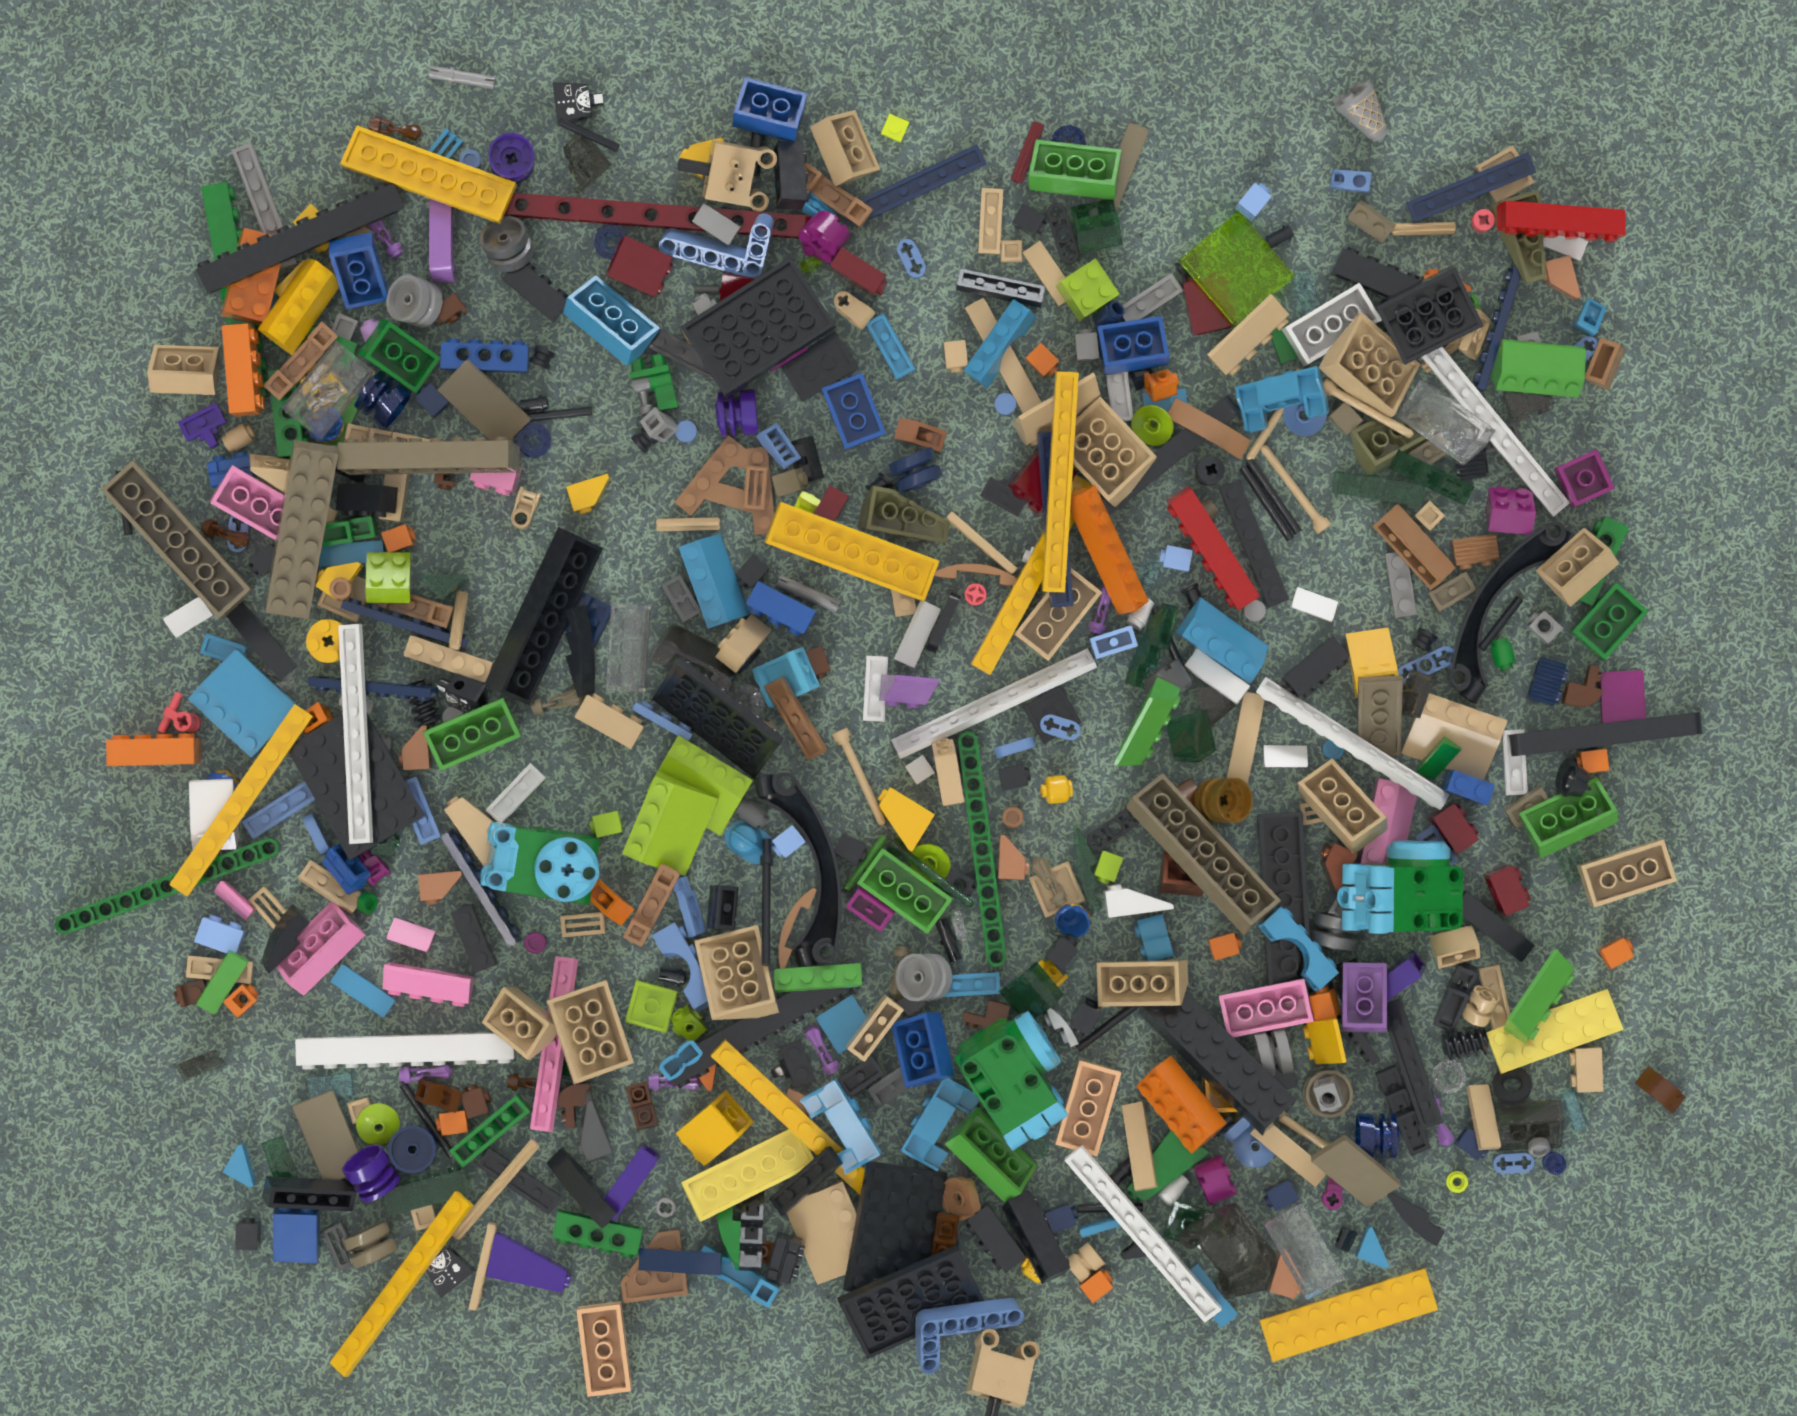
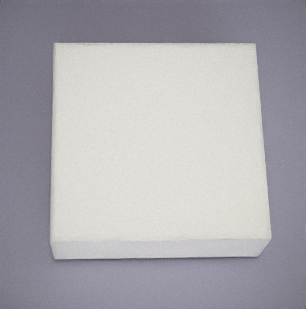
(919, 769)

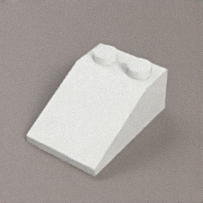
(206, 801)
(1125, 902)

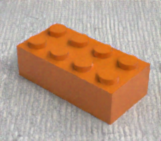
(252, 297)
(242, 370)
(149, 751)
(1181, 1104)

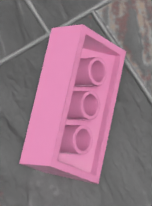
(249, 501)
(1398, 807)
(320, 948)
(428, 983)
(1266, 1008)

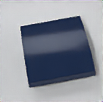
(598, 615)

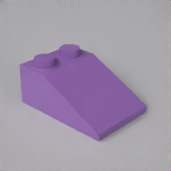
(906, 690)
(1364, 997)

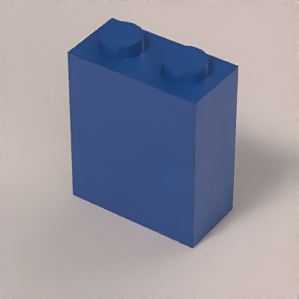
(1467, 787)
(296, 1235)

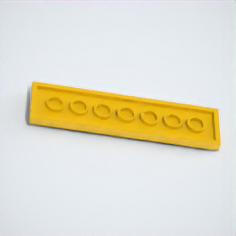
(428, 174)
(851, 551)
(1348, 1314)

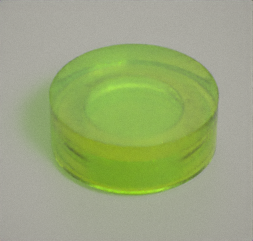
(810, 264)

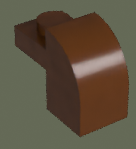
(1585, 694)
(994, 1011)
(1660, 1089)
(438, 1094)
(569, 1098)

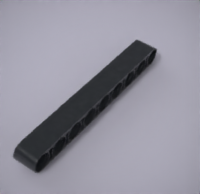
(1177, 449)
(1605, 734)

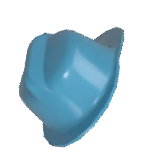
(746, 841)

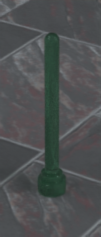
(898, 848)

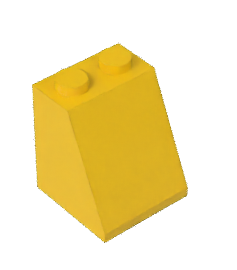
(905, 816)
(714, 1128)

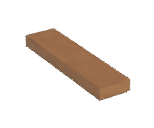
(795, 718)

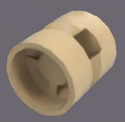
(1481, 1005)
(1084, 1262)

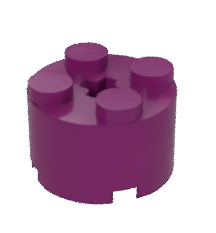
(823, 236)
(1215, 1180)

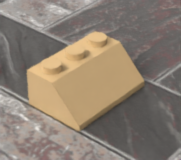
(844, 148)
(183, 369)
(1577, 566)
(520, 1022)

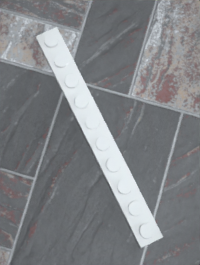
(1503, 438)
(994, 703)
(355, 734)
(1352, 743)
(1143, 1233)

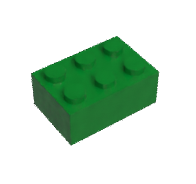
(399, 355)
(1608, 621)

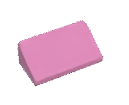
(234, 899)
(411, 935)

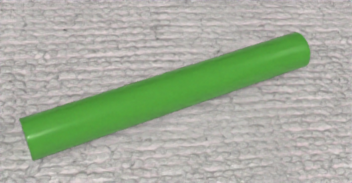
(866, 862)

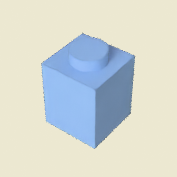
(1176, 558)
(788, 842)

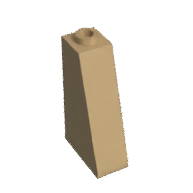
(472, 825)

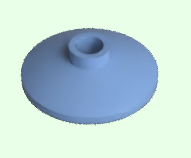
(1301, 426)
(1245, 1154)

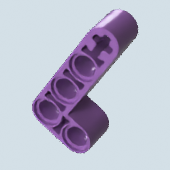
(441, 242)

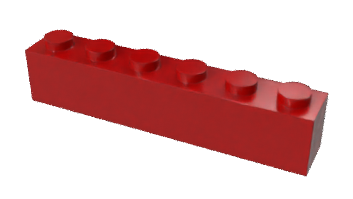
(1561, 220)
(1213, 549)

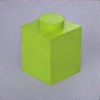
(606, 824)
(1107, 867)

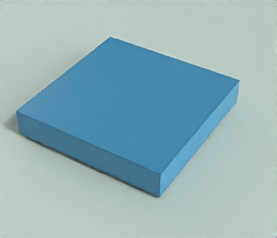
(841, 1022)

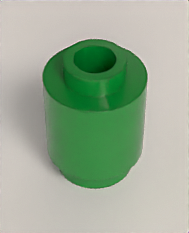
(1502, 654)

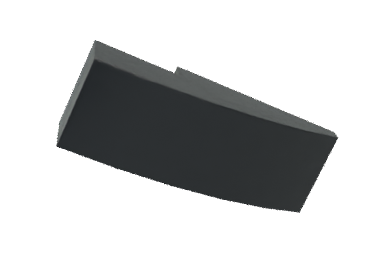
(284, 938)
(1456, 996)
(1416, 1219)

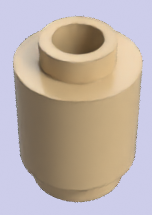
(238, 437)

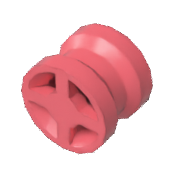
(1480, 224)
(978, 594)

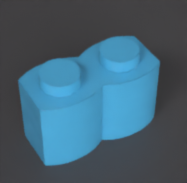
(1154, 938)
(685, 1055)

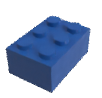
(769, 109)
(358, 270)
(1133, 345)
(853, 411)
(780, 609)
(922, 1049)

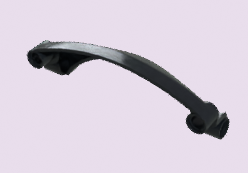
(1466, 654)
(826, 919)

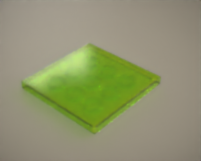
(1236, 268)

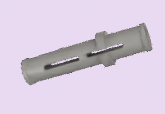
(461, 77)
(807, 593)

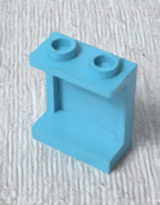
(794, 667)

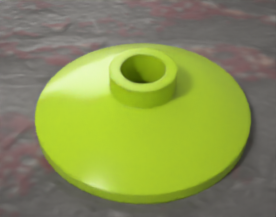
(1149, 432)
(941, 862)
(377, 1114)

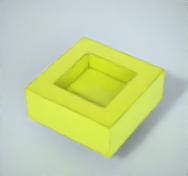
(895, 128)
(807, 502)

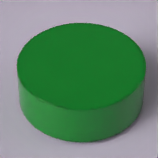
(367, 902)

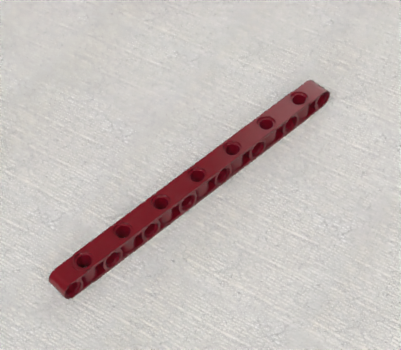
(635, 213)

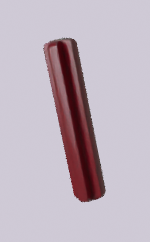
(1027, 152)

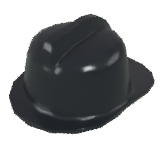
(1572, 779)

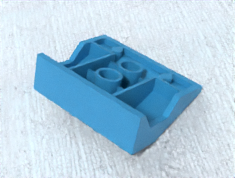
(242, 702)

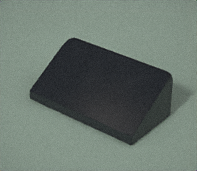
(809, 458)

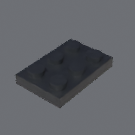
(819, 366)

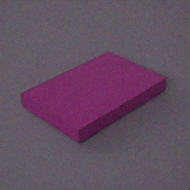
(1622, 696)

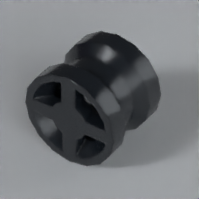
(542, 357)
(643, 440)
(1424, 639)

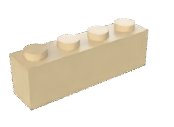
(448, 658)

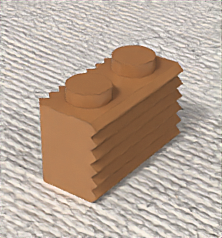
(1475, 550)

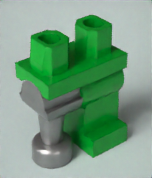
(653, 379)

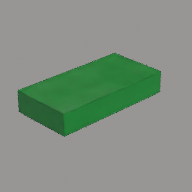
(1282, 346)

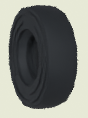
(1512, 1097)

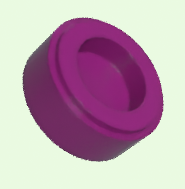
(535, 942)

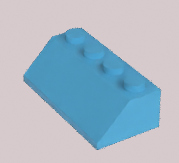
(610, 320)
(714, 581)
(1223, 640)

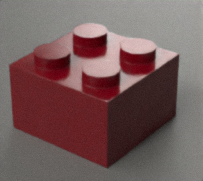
(1454, 827)
(1507, 889)

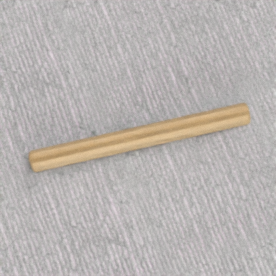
(496, 1188)

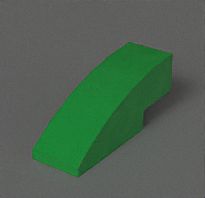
(349, 529)
(730, 1235)

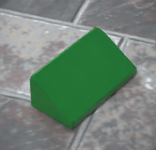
(1438, 758)

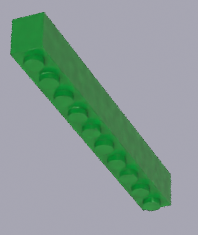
(224, 237)

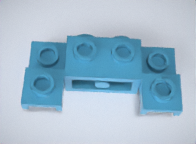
(1281, 392)
(933, 1119)
(846, 1121)

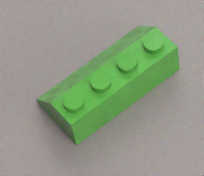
(1075, 169)
(1539, 368)
(1147, 723)
(472, 733)
(1568, 819)
(905, 890)
(1539, 997)
(988, 1155)

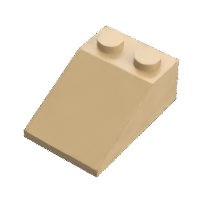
(270, 469)

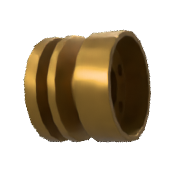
(1224, 800)

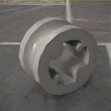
(665, 1214)

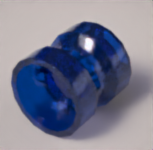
(1554, 1163)

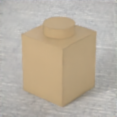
(955, 356)

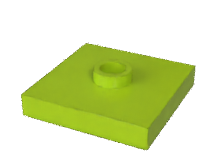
(651, 1006)

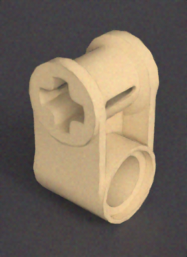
(856, 312)
(525, 506)

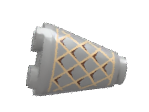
(1363, 110)

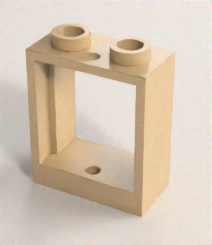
(947, 771)

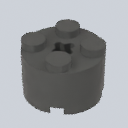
(1173, 673)

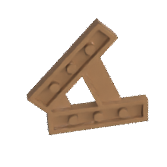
(707, 486)

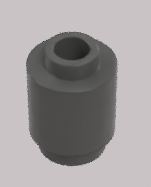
(752, 813)

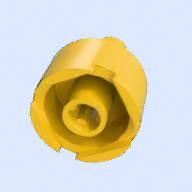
(316, 641)

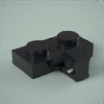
(1002, 495)
(794, 1064)

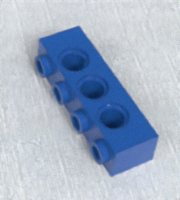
(518, 363)

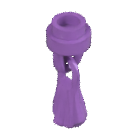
(393, 250)
(1105, 600)
(813, 1034)
(442, 1072)
(654, 1082)
(1444, 1135)

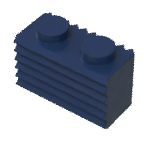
(1547, 681)

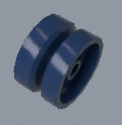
(916, 473)
(423, 1157)

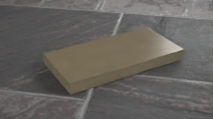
(483, 402)
(1380, 712)
(326, 1133)
(1355, 1170)

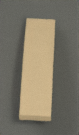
(362, 433)
(1245, 736)
(1290, 1153)

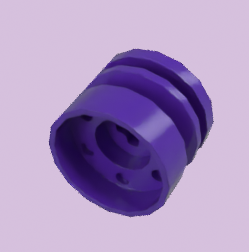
(507, 146)
(737, 413)
(371, 1173)

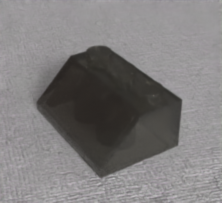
(1529, 1120)

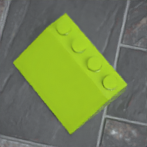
(706, 772)
(670, 824)

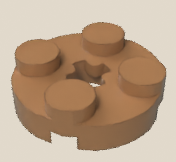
(966, 1189)

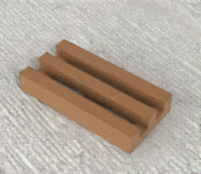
(754, 506)

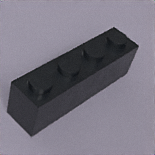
(1371, 274)
(308, 1193)
(1036, 1237)

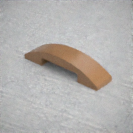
(836, 197)
(301, 361)
(1208, 428)
(951, 571)
(422, 609)
(651, 905)
(784, 951)

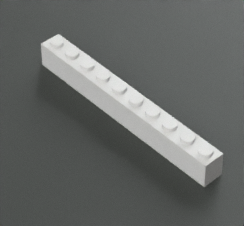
(402, 1048)

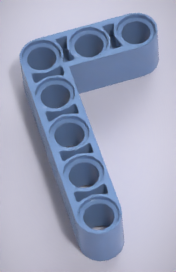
(721, 260)
(962, 1319)

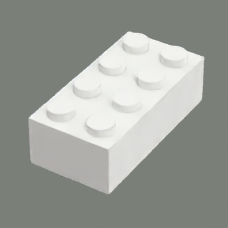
(1319, 329)

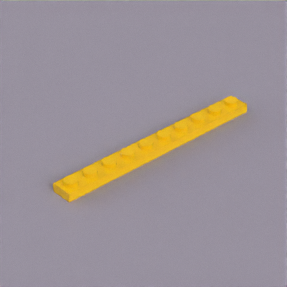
(1060, 481)
(1016, 601)
(241, 800)
(781, 1107)
(401, 1284)

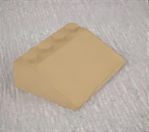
(1369, 366)
(1040, 417)
(1109, 452)
(1468, 728)
(734, 975)
(590, 1031)
(826, 1226)

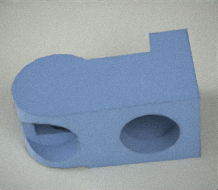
(1351, 181)

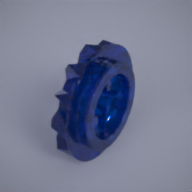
(1067, 131)
(601, 244)
(529, 431)

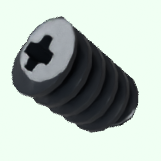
(1201, 471)
(424, 708)
(1464, 1044)

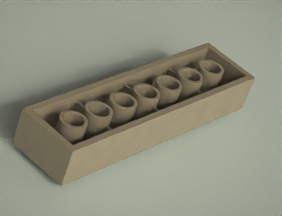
(428, 457)
(301, 529)
(177, 539)
(1203, 854)

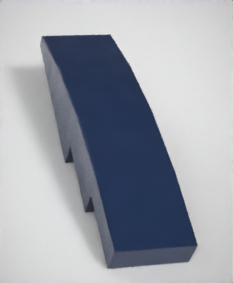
(680, 1261)

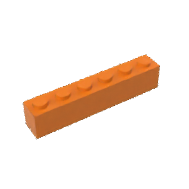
(1107, 550)

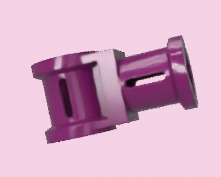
(373, 864)
(1332, 1187)

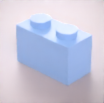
(1253, 201)
(1113, 642)
(220, 935)

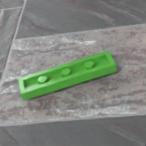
(818, 977)

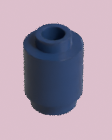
(1109, 314)

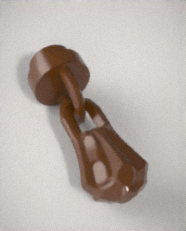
(410, 131)
(210, 528)
(513, 1082)

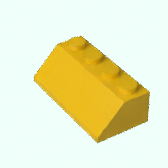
(300, 305)

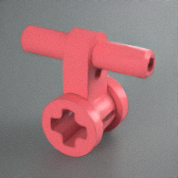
(180, 718)

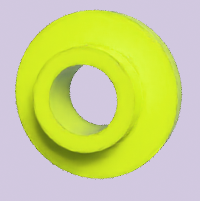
(1462, 1186)

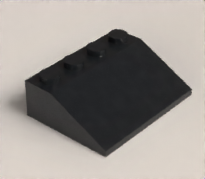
(1429, 314)

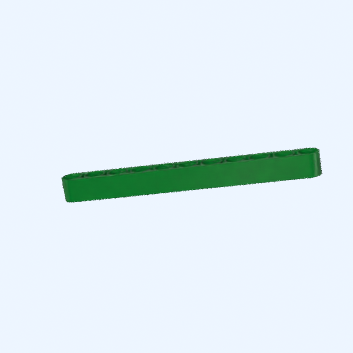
(990, 880)
(158, 890)

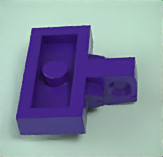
(203, 425)

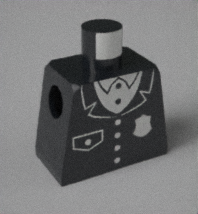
(575, 101)
(464, 693)
(448, 1271)

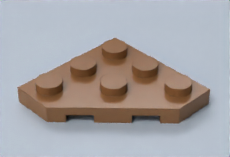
(649, 1285)

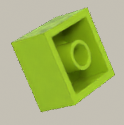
(1087, 290)
(388, 577)

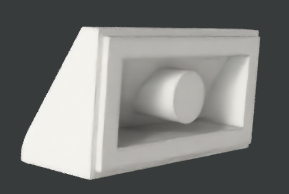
(1314, 604)
(187, 617)
(1285, 756)

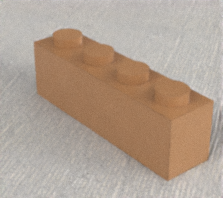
(1414, 546)

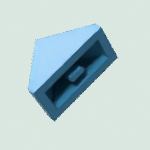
(1589, 317)
(240, 1166)
(1370, 1249)

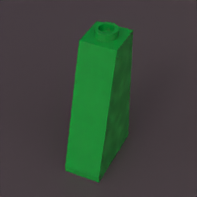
(1170, 1162)

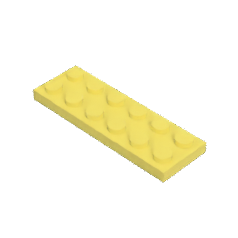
(1563, 1030)
(746, 1174)

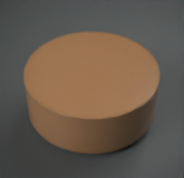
(340, 588)
(1012, 817)

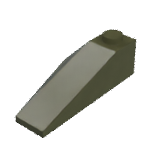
(1525, 251)
(1378, 444)
(894, 514)

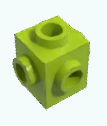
(688, 1023)

